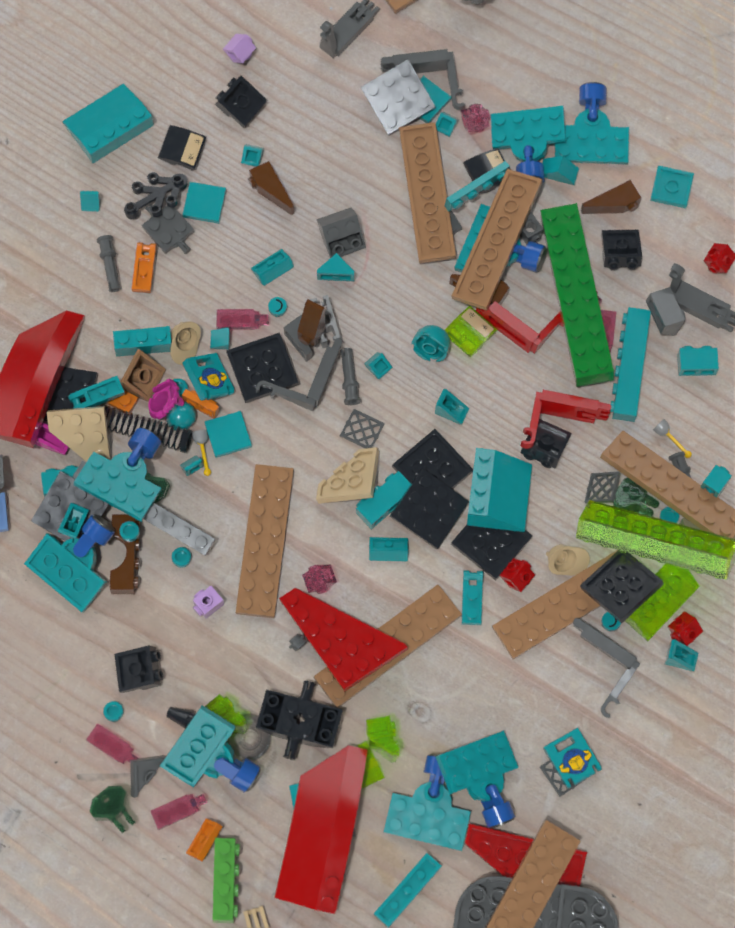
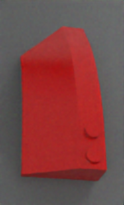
(33, 374)
(322, 831)

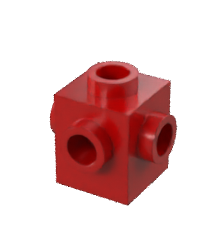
(719, 258)
(517, 574)
(685, 628)

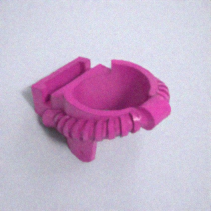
(164, 392)

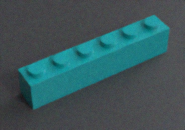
(631, 364)

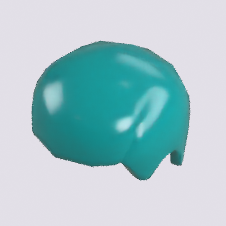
(181, 416)

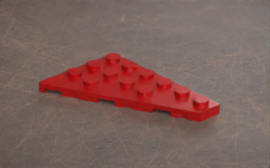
(341, 641)
(506, 851)

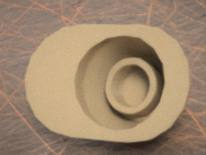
(184, 341)
(567, 560)

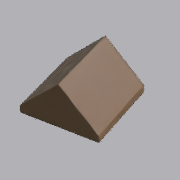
(142, 376)

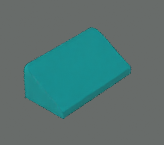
(272, 267)
(388, 549)

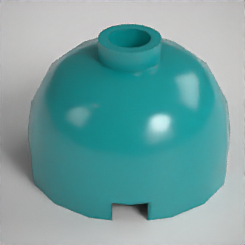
(431, 342)

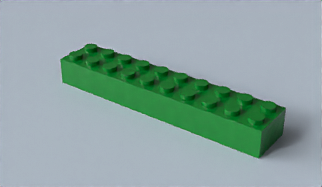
(577, 295)

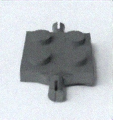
(168, 229)

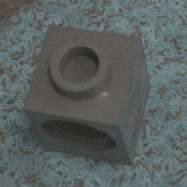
(533, 223)

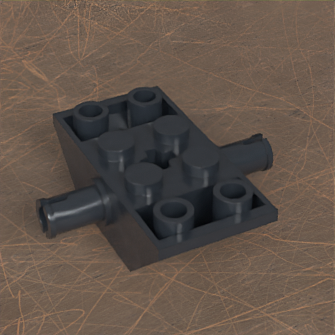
(279, 716)

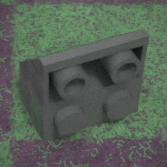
(341, 232)
(666, 311)

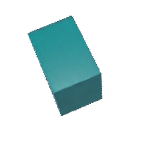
(560, 170)
(335, 270)
(451, 407)
(73, 521)
(681, 656)

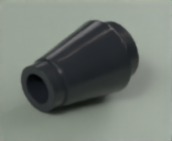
(180, 716)

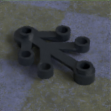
(175, 183)

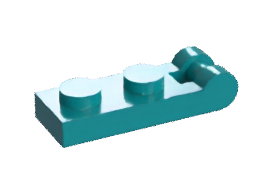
(97, 393)
(472, 598)

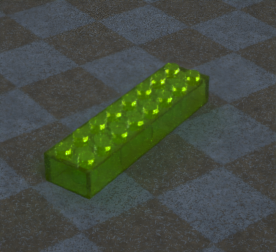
(657, 539)

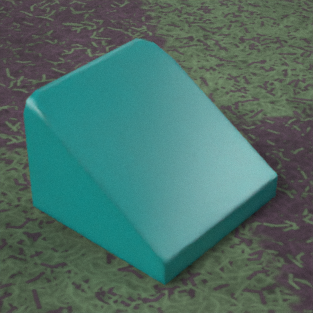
(446, 123)
(252, 155)
(90, 201)
(220, 338)
(378, 365)
(191, 465)

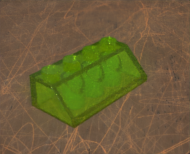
(664, 603)

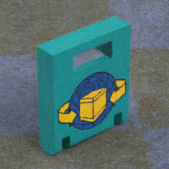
(208, 380)
(574, 761)

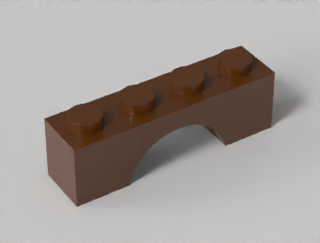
(123, 577)

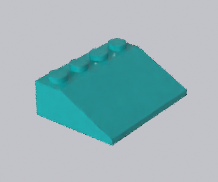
(109, 123)
(499, 491)

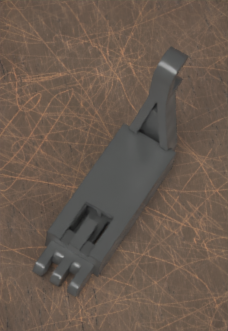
(339, 37)
(429, 62)
(701, 303)
(317, 385)
(614, 652)

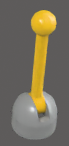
(663, 429)
(200, 438)

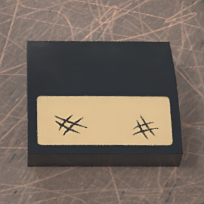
(181, 147)
(482, 164)

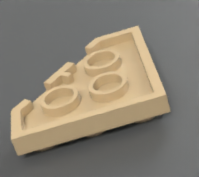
(81, 430)
(351, 479)

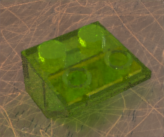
(224, 708)
(381, 737)

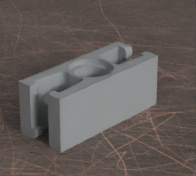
(332, 326)

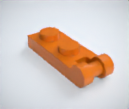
(143, 268)

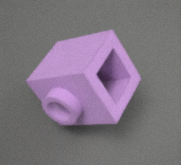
(239, 48)
(207, 602)

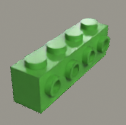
(224, 880)

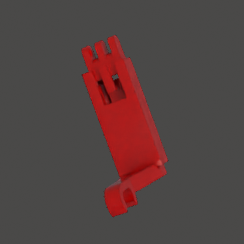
(516, 329)
(566, 407)

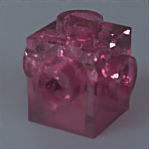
(475, 118)
(319, 578)

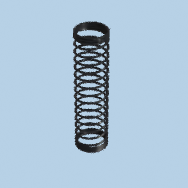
(185, 437)

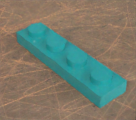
(472, 189)
(407, 890)

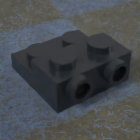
(240, 100)
(621, 249)
(548, 444)
(138, 669)

